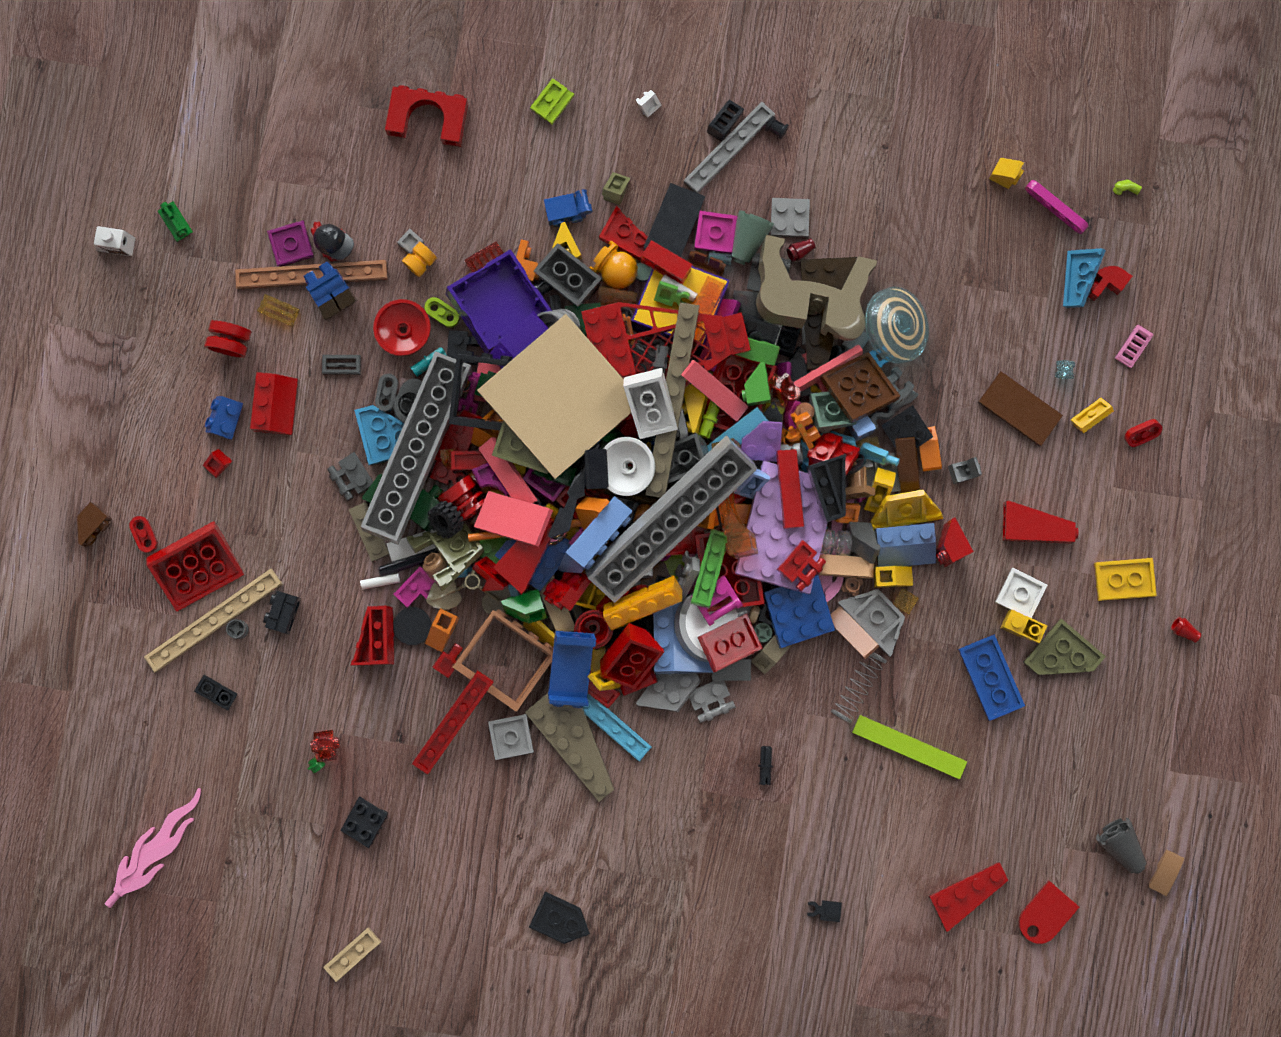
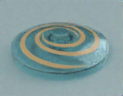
(896, 325)

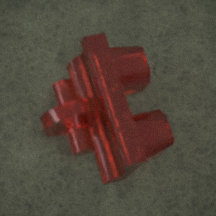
(784, 388)

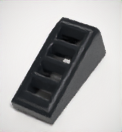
(717, 129)

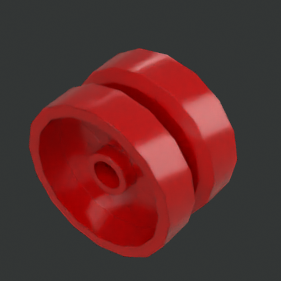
(227, 339)

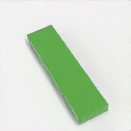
(709, 569)

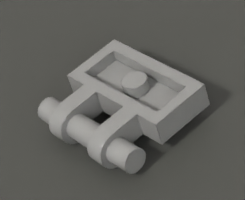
(708, 694)

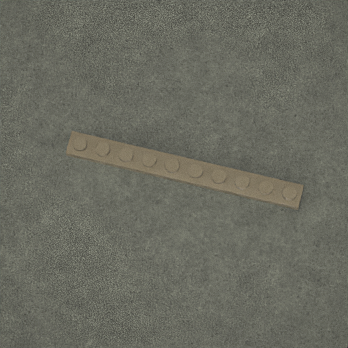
(676, 384)

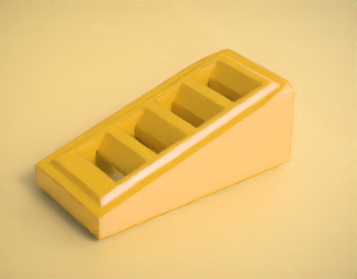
(602, 683)

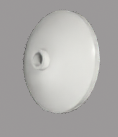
(620, 477)

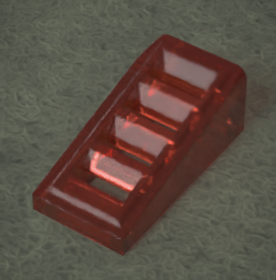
(475, 257)

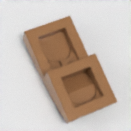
(1166, 872)

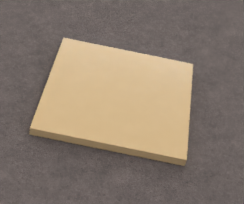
(558, 396)

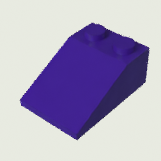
(520, 337)

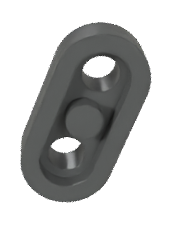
(386, 393)

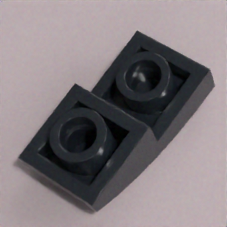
(787, 340)
(215, 692)

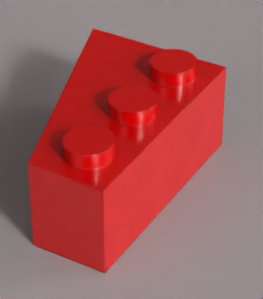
(376, 638)

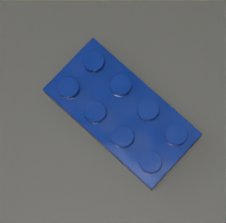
(991, 677)

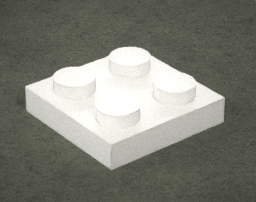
(1021, 593)

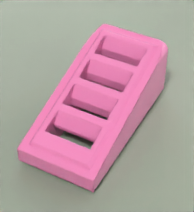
(1142, 332)

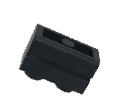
(282, 612)

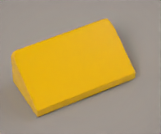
(541, 631)

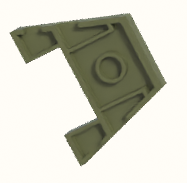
(455, 551)

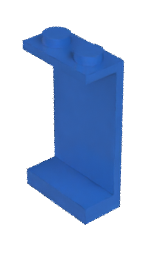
(570, 668)

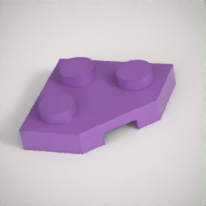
(763, 441)

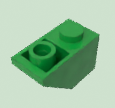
(525, 607)

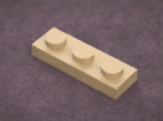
(352, 954)

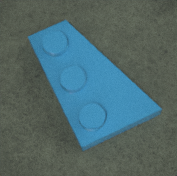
(1080, 275)

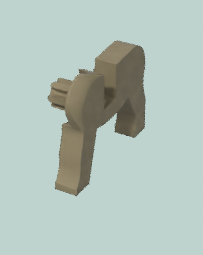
(790, 301)

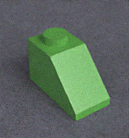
(757, 387)

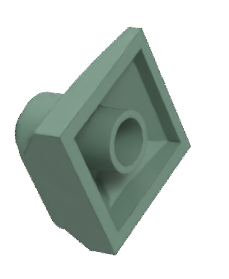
(827, 413)

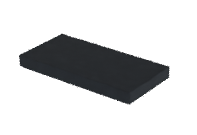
(675, 219)

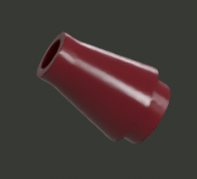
(800, 249)

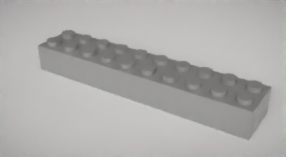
(414, 451)
(671, 519)

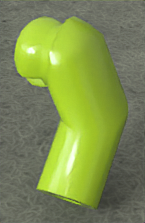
(1125, 185)

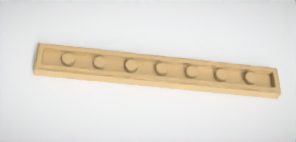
(213, 620)

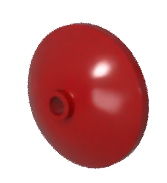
(395, 316)

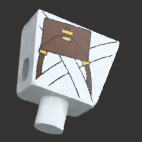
(111, 241)

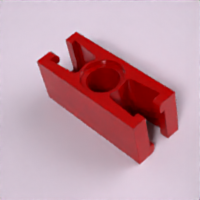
(666, 262)

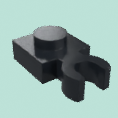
(828, 910)

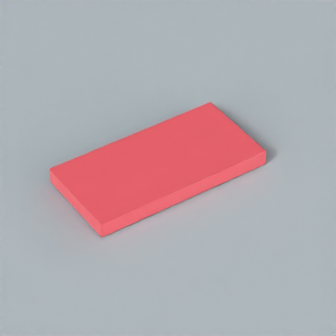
(513, 518)

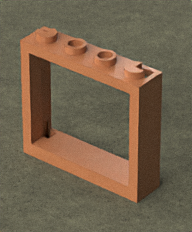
(530, 637)

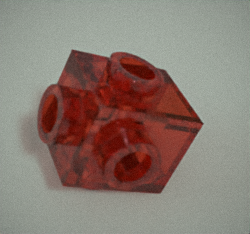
(325, 745)

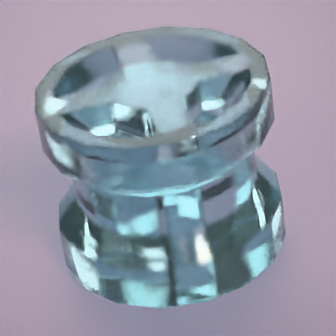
(1065, 369)

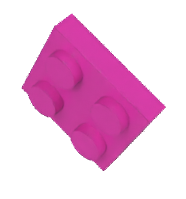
(715, 232)

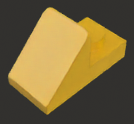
(565, 239)

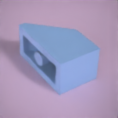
(862, 429)
(752, 484)

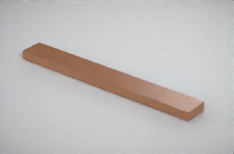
(294, 275)

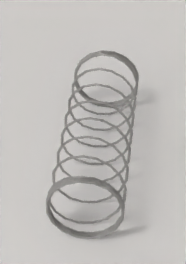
(875, 656)

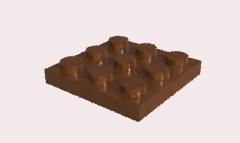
(860, 387)

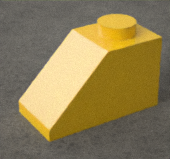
(883, 485)

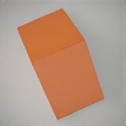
(589, 509)

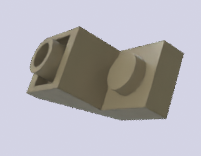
(769, 655)

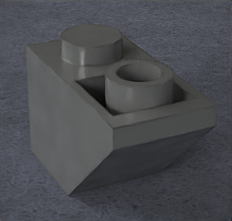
(864, 540)

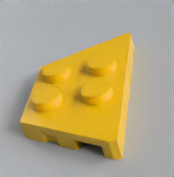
(905, 510)

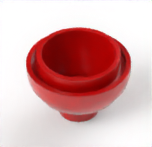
(602, 633)

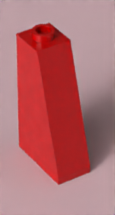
(1032, 525)
(522, 561)

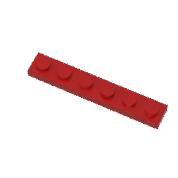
(452, 722)

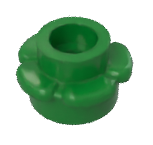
(315, 766)

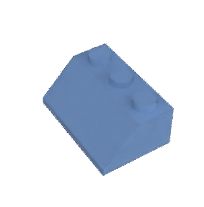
(906, 545)

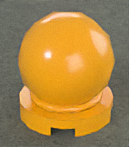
(616, 268)

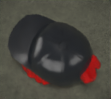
(332, 241)

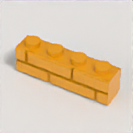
(643, 603)

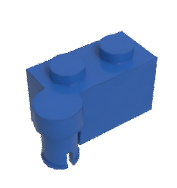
(567, 208)

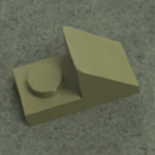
(615, 188)

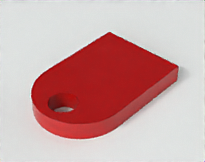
(1047, 912)

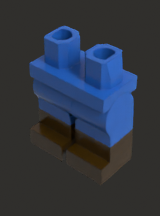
(324, 287)

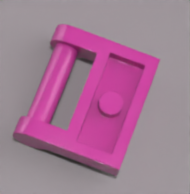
(722, 591)

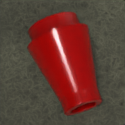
(1185, 629)

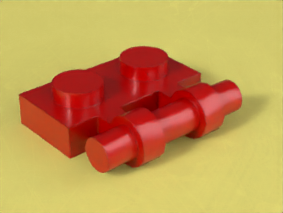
(795, 563)

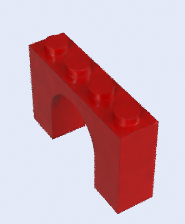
(406, 100)

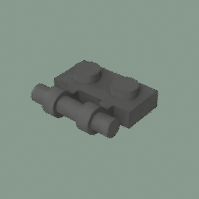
(355, 472)

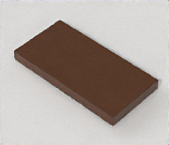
(1020, 408)

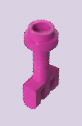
(469, 401)

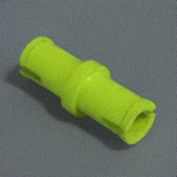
(709, 420)

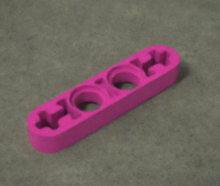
(1056, 206)

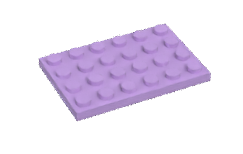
(772, 539)

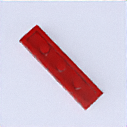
(790, 488)

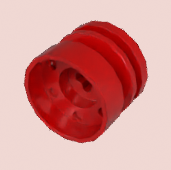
(462, 497)

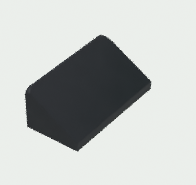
(596, 468)

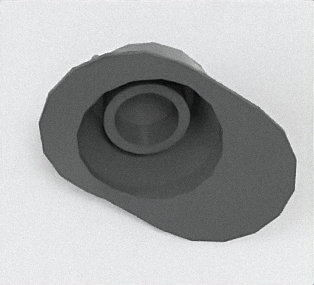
(405, 398)

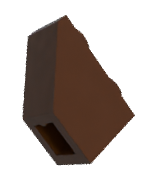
(90, 523)

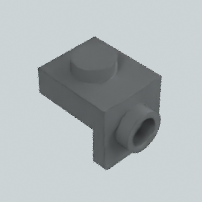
(965, 470)

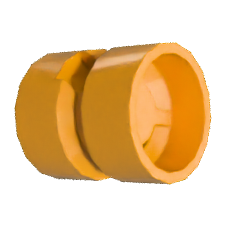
(419, 259)

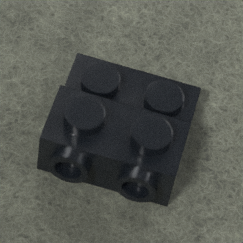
(760, 330)

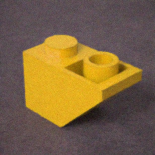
(1007, 172)
(893, 576)
(1023, 626)

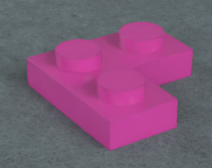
(414, 586)

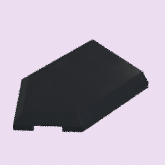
(559, 919)

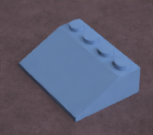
(595, 537)
(675, 658)

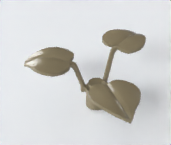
(451, 597)

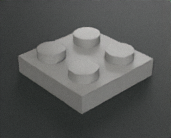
(790, 217)
(510, 737)

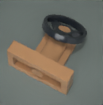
(857, 481)

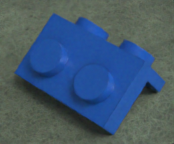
(223, 417)

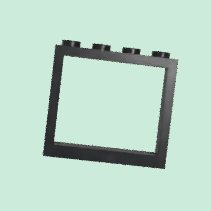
(469, 421)

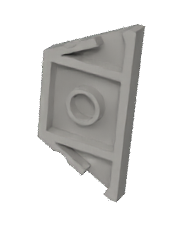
(876, 617)
(669, 692)

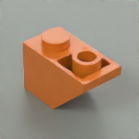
(441, 630)

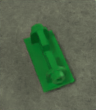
(174, 220)

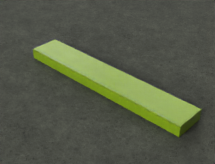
(909, 747)

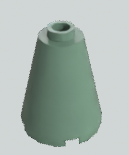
(749, 236)

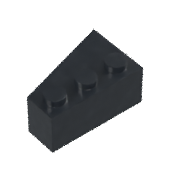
(829, 487)

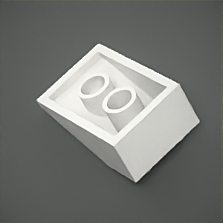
(650, 403)

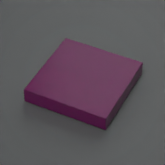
(290, 243)

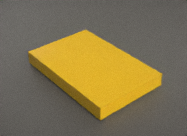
(1125, 579)

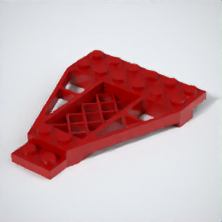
(609, 335)

